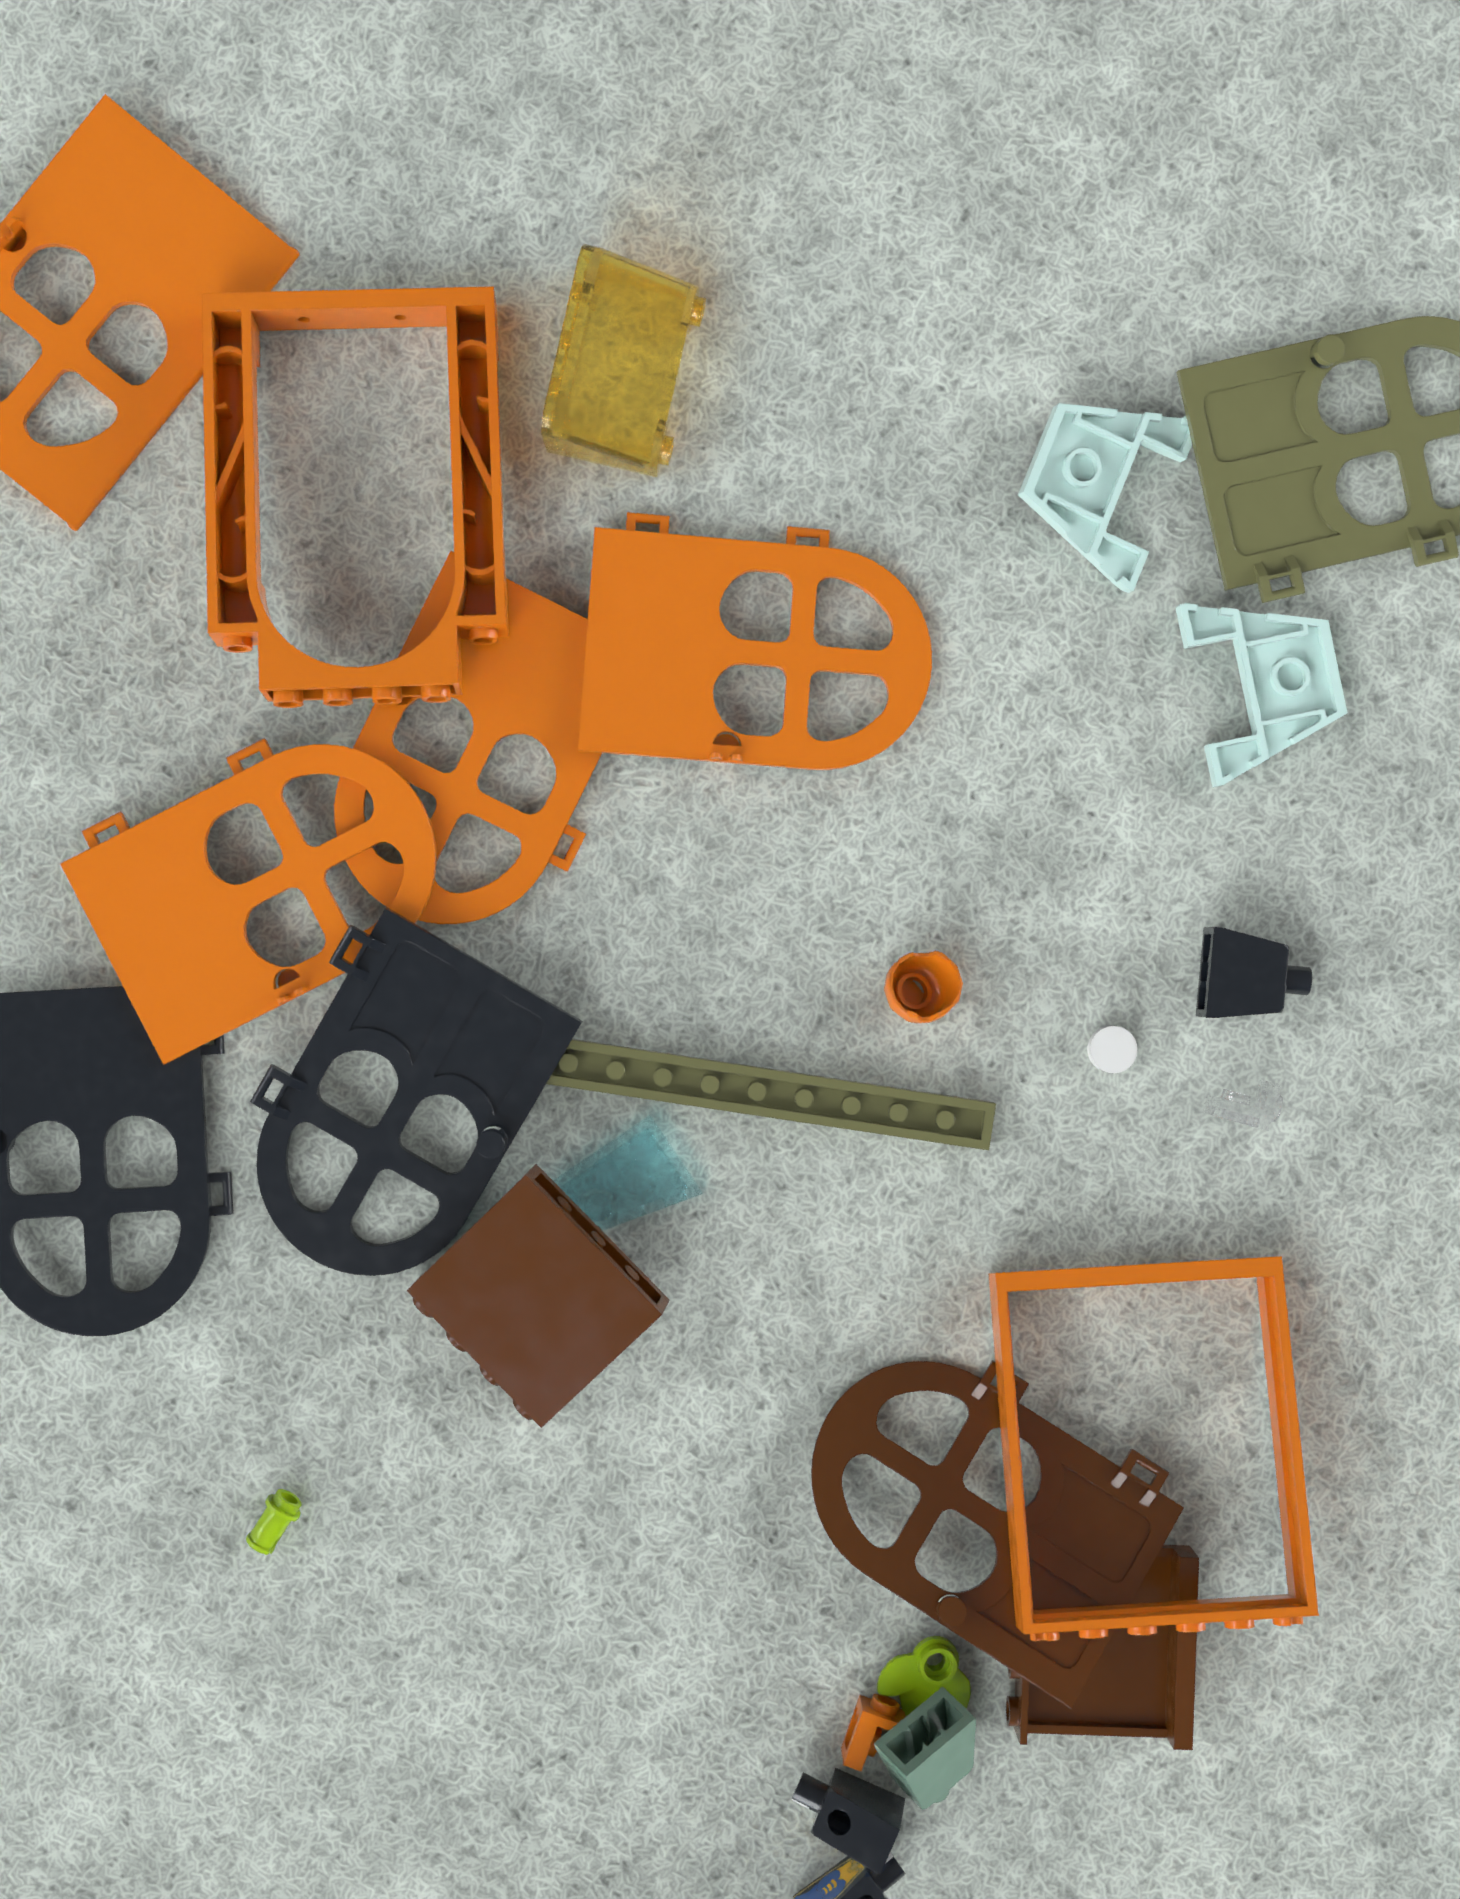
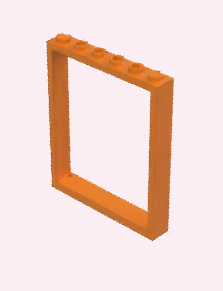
(1188, 1614)

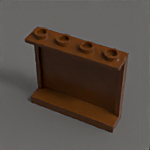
(538, 1297)
(1140, 1680)

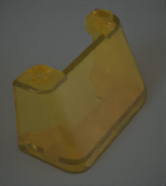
(618, 363)

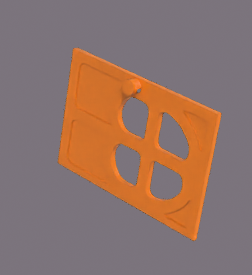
(154, 242)

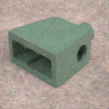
(930, 1748)

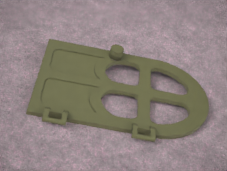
(1275, 463)

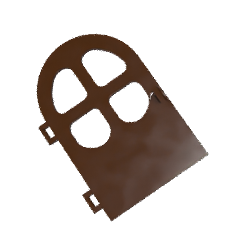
(1087, 1526)

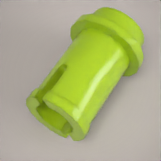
(275, 1519)

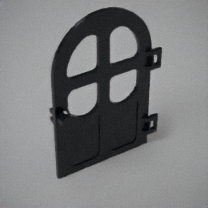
(446, 1032)
(87, 1065)

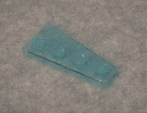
(629, 1177)

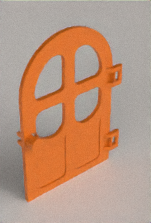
(662, 646)
(510, 688)
(183, 930)

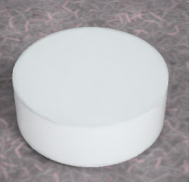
(1112, 1049)

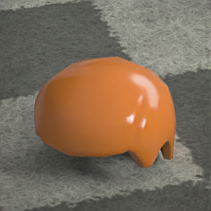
(939, 982)

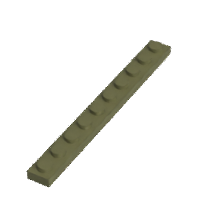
(775, 1094)

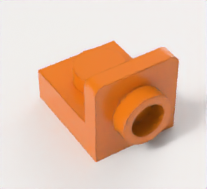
(865, 1730)

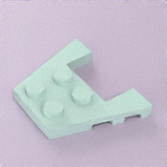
(1082, 473)
(1285, 677)

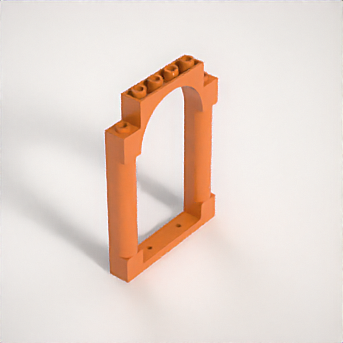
(235, 593)

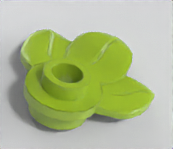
(917, 1680)

